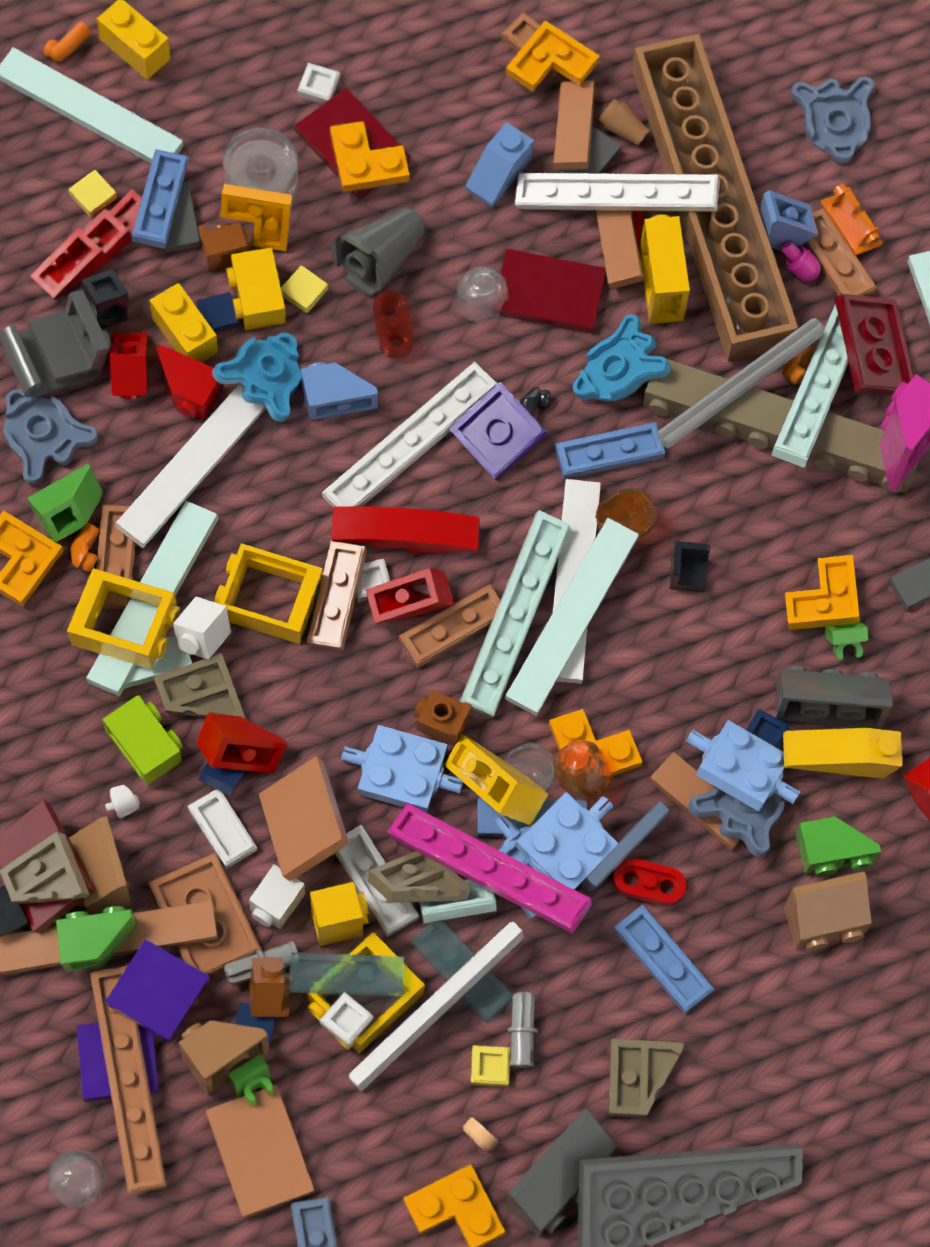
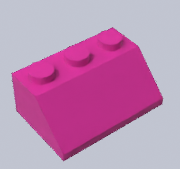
(906, 430)

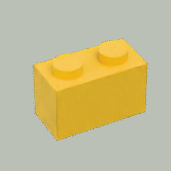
(133, 38)
(257, 289)
(183, 324)
(338, 913)

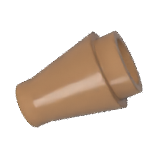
(623, 122)

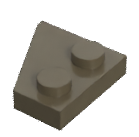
(199, 689)
(45, 873)
(417, 880)
(638, 1074)

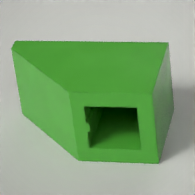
(67, 503)
(834, 845)
(92, 939)

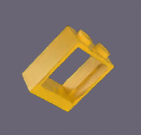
(664, 269)
(278, 565)
(89, 608)
(412, 989)

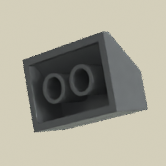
(832, 698)
(555, 1176)

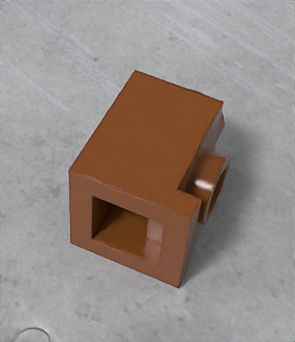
(222, 242)
(442, 728)
(269, 988)

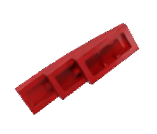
(89, 249)
(406, 528)

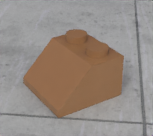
(102, 864)
(829, 911)
(220, 1048)

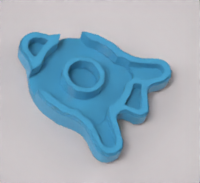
(620, 364)
(266, 371)

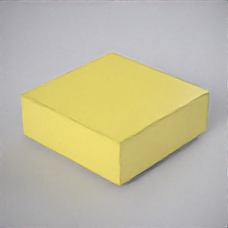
(92, 193)
(304, 289)
(490, 1066)

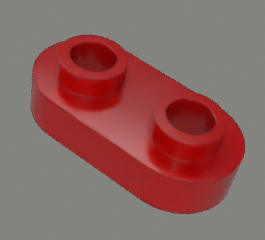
(649, 878)

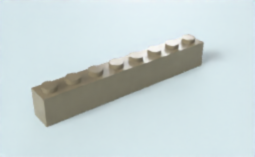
(760, 418)

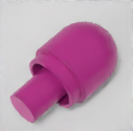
(801, 262)

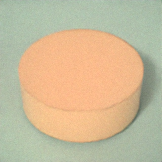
(480, 1135)

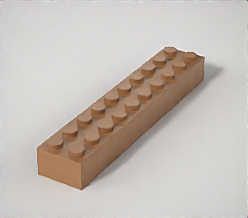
(726, 244)

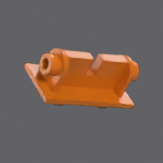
(851, 221)

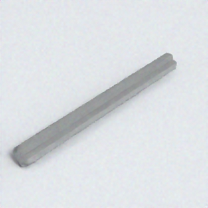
(740, 383)

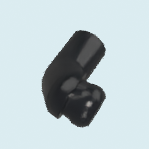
(535, 398)

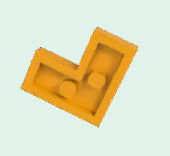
(548, 50)
(365, 168)
(264, 208)
(29, 555)
(833, 603)
(618, 748)
(459, 1198)

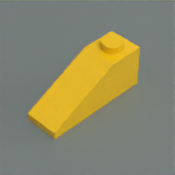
(844, 751)
(496, 781)

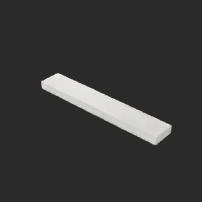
(617, 192)
(410, 440)
(189, 467)
(579, 510)
(436, 1006)

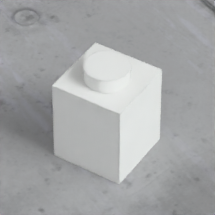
(202, 628)
(275, 898)

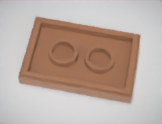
(303, 819)
(205, 882)
(260, 1152)

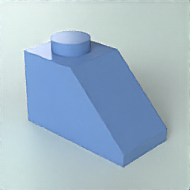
(500, 164)
(786, 220)
(335, 391)

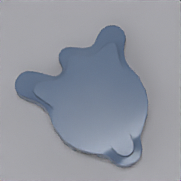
(835, 118)
(43, 431)
(740, 819)

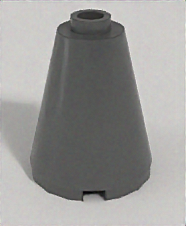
(377, 249)

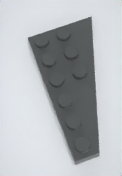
(666, 1194)

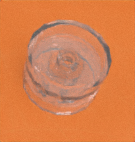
(262, 161)

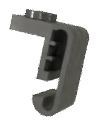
(58, 348)

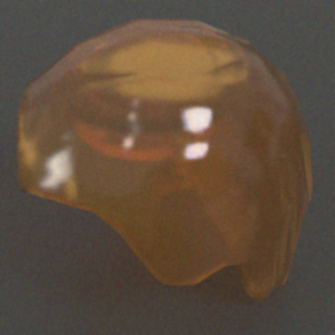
(629, 508)
(583, 770)

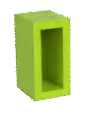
(143, 739)

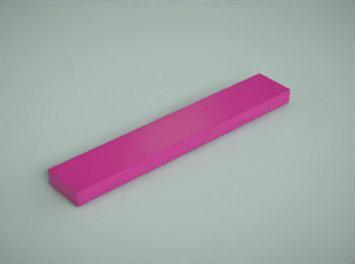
(490, 868)

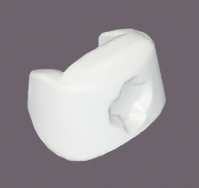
(122, 801)

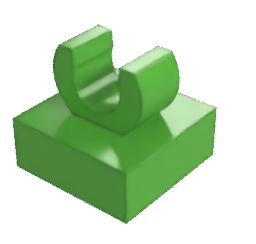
(847, 635)
(250, 1077)

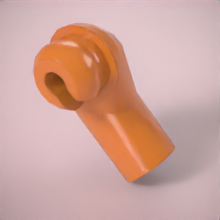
(71, 41)
(794, 369)
(81, 546)

